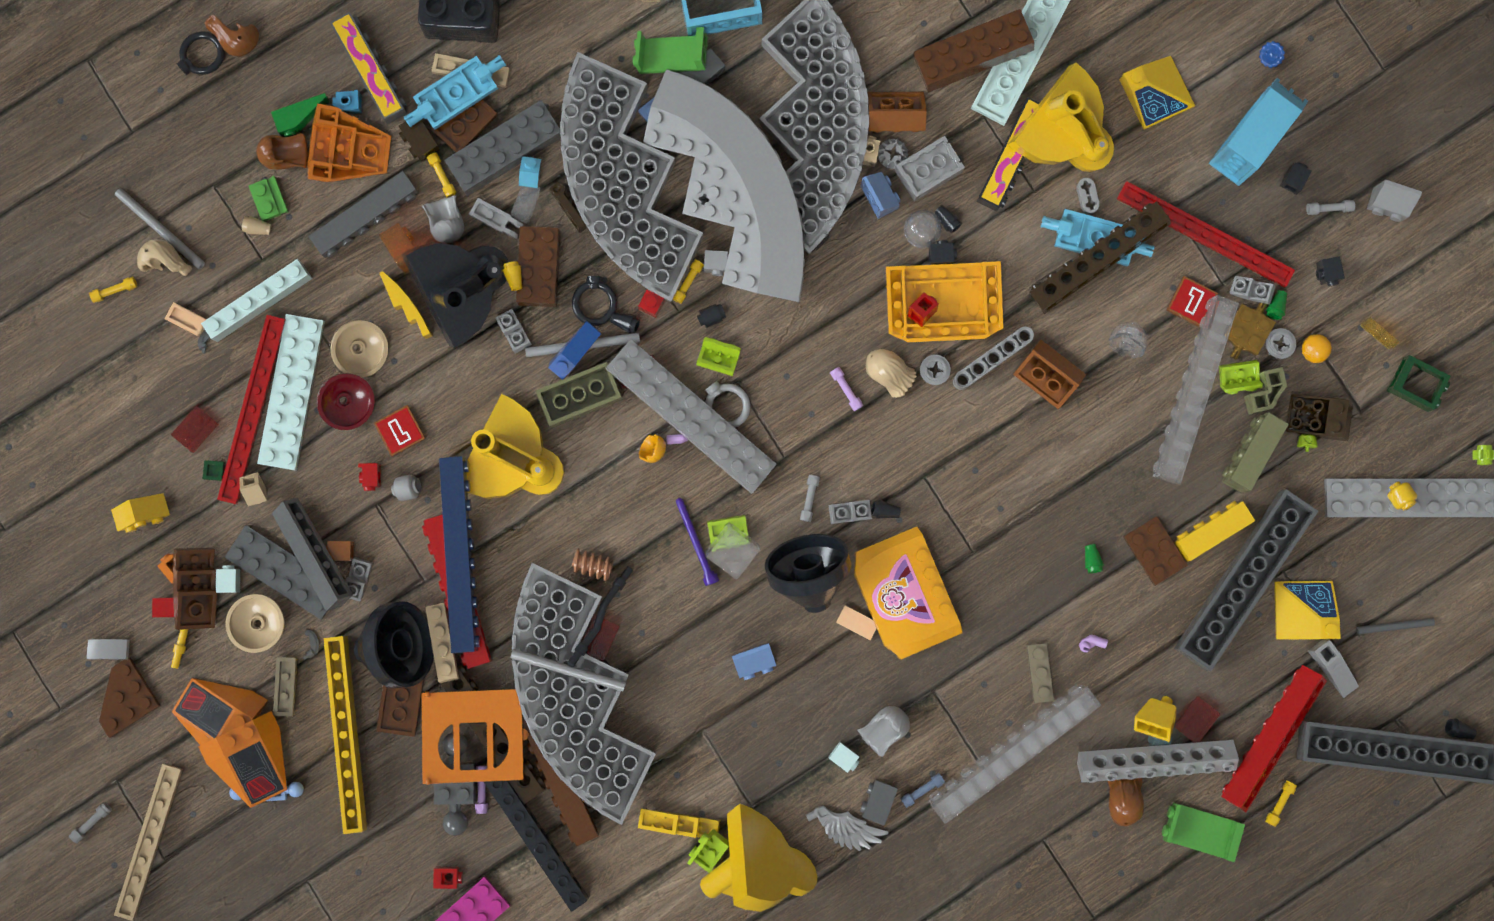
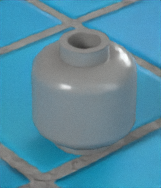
(406, 487)

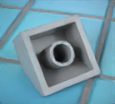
(1393, 200)

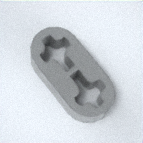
(1083, 197)

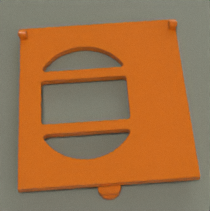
(454, 708)

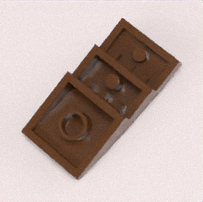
(194, 588)

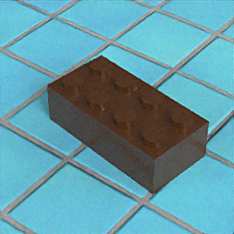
(539, 266)

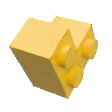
(139, 511)

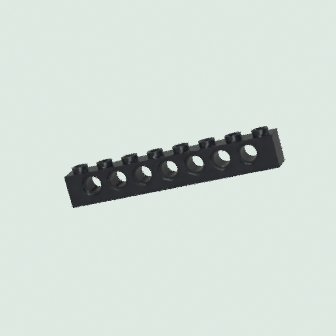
(539, 844)

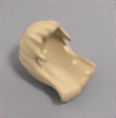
(157, 252)
(890, 371)

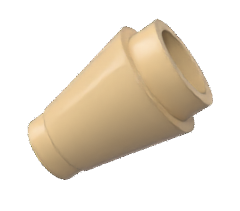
(255, 226)

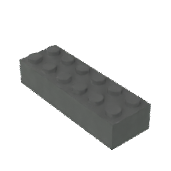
(503, 148)

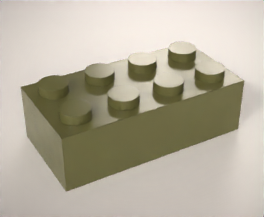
(578, 395)
(1254, 452)

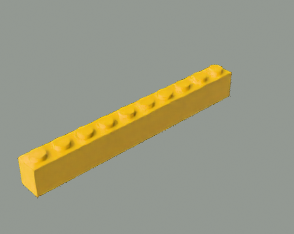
(345, 734)

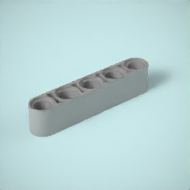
(1001, 354)

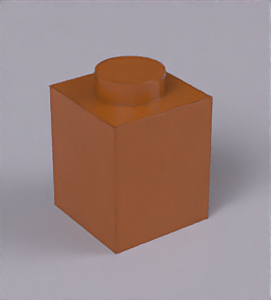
(340, 550)

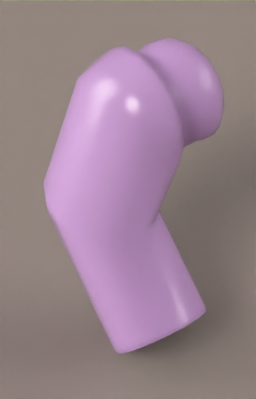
(676, 439)
(1091, 641)

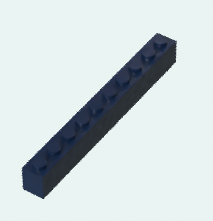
(458, 554)

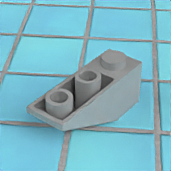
(1334, 667)

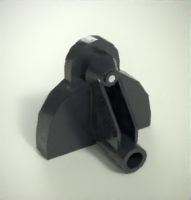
(457, 285)

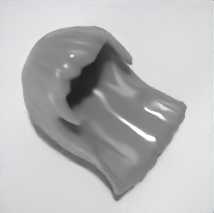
(445, 219)
(885, 729)

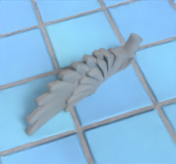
(846, 828)

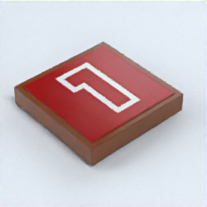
(1190, 301)
(399, 430)

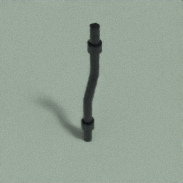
(582, 648)

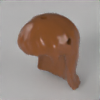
(235, 42)
(283, 152)
(1126, 801)

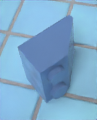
(879, 194)
(754, 661)

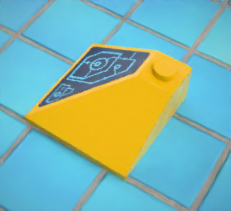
(1156, 91)
(1306, 610)

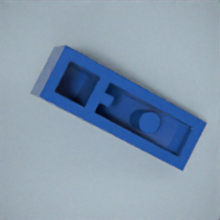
(574, 350)

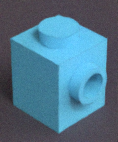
(529, 172)

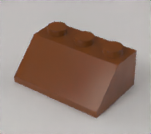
(896, 111)
(1049, 374)

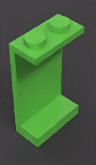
(671, 53)
(1203, 831)

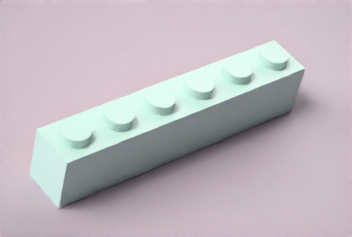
(256, 300)

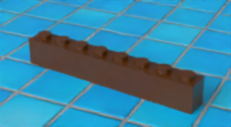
(572, 807)

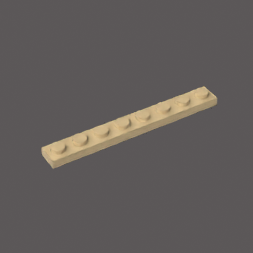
(148, 842)

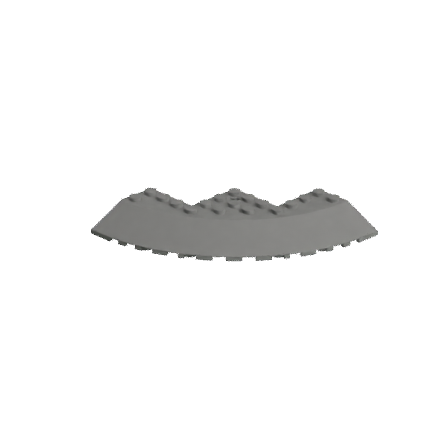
(824, 113)
(741, 180)
(612, 181)
(569, 712)

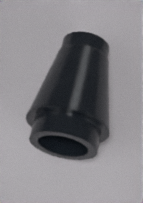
(948, 219)
(626, 322)
(885, 510)
(1459, 729)

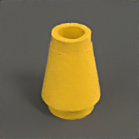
(513, 275)

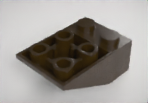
(1320, 417)

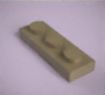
(1040, 673)
(285, 686)

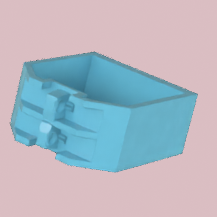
(724, 21)
(1258, 133)

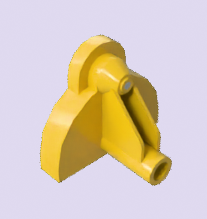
(1067, 125)
(511, 455)
(760, 864)

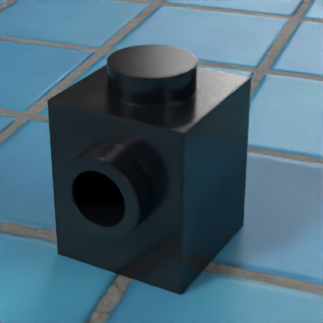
(942, 253)
(1330, 271)

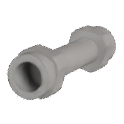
(1345, 206)
(813, 482)
(79, 833)

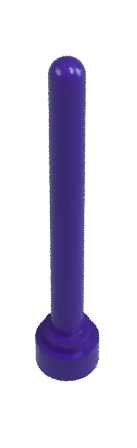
(709, 575)

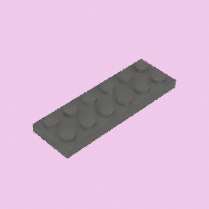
(275, 568)

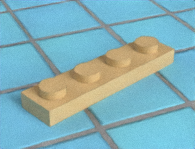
(446, 64)
(440, 639)

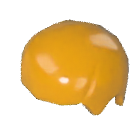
(1316, 348)
(652, 449)

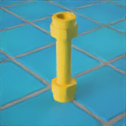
(448, 188)
(696, 267)
(97, 294)
(1288, 788)

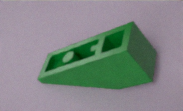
(296, 116)

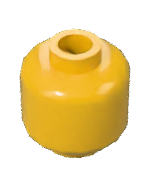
(1402, 495)

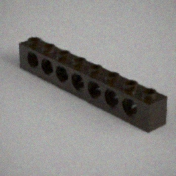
(1096, 267)
(536, 784)

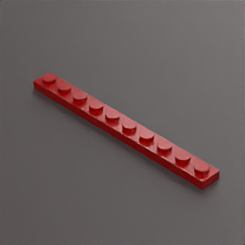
(1210, 236)
(251, 409)

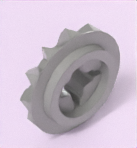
(884, 156)
(1287, 339)
(942, 365)

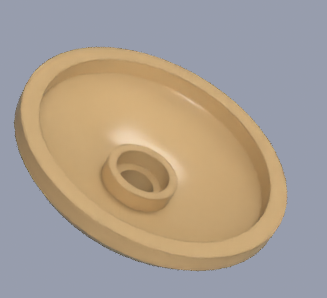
(371, 350)
(242, 623)

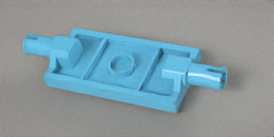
(455, 92)
(1081, 231)

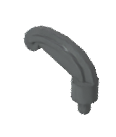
(201, 342)
(314, 643)

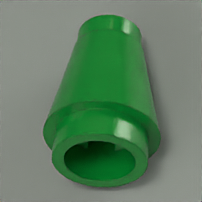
(1277, 307)
(1093, 560)

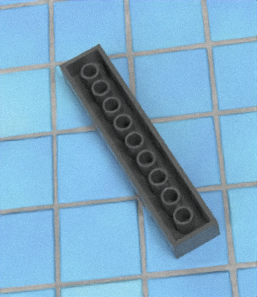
(1246, 580)
(1396, 752)

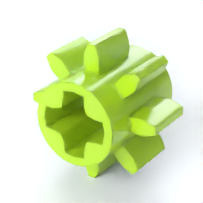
(1483, 454)

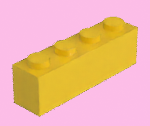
(1214, 531)

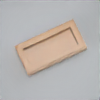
(185, 319)
(856, 622)

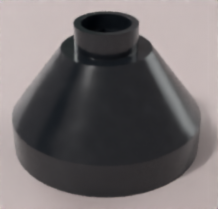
(809, 569)
(396, 645)

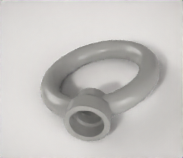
(715, 389)

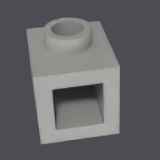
(715, 262)

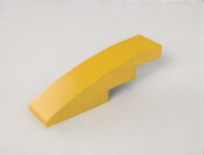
(401, 300)
(676, 823)

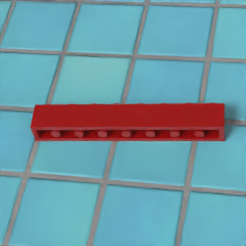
(434, 530)
(1274, 738)

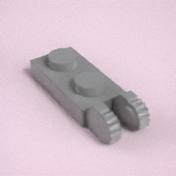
(494, 217)

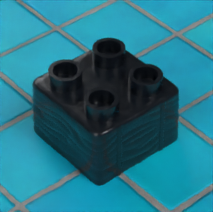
(460, 19)

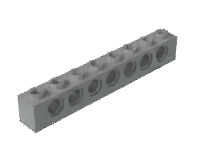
(1157, 761)

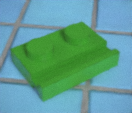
(268, 198)

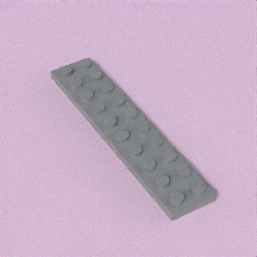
(691, 416)
(1433, 499)

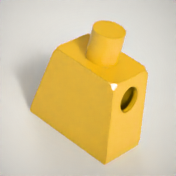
(1157, 718)

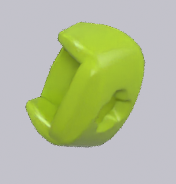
(1307, 441)

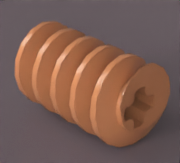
(592, 565)

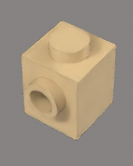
(871, 151)
(253, 489)

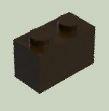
(419, 138)

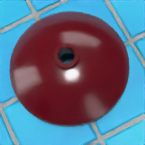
(356, 407)

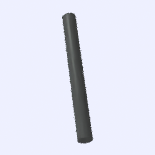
(1395, 626)

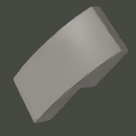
(1252, 290)
(513, 331)
(850, 512)
(358, 577)
(108, 649)

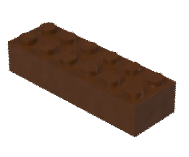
(974, 50)

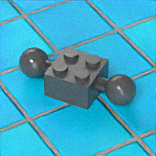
(455, 793)

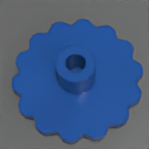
(1272, 54)

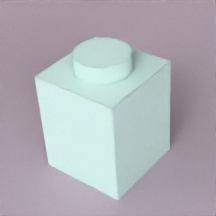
(228, 579)
(844, 757)

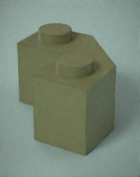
(1273, 386)

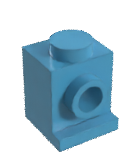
(353, 106)

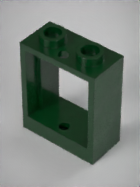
(1401, 375)

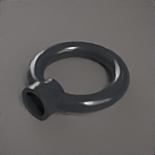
(186, 65)
(594, 282)

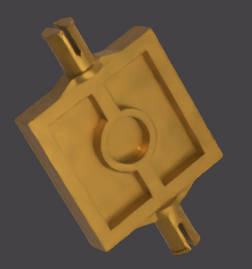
(1249, 330)

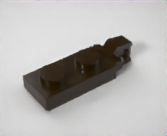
(567, 206)

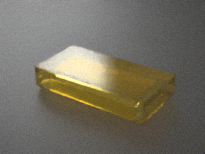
(1379, 333)

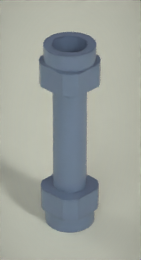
(908, 799)

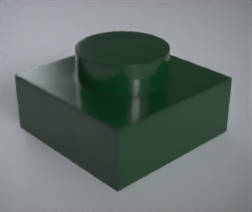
(213, 470)

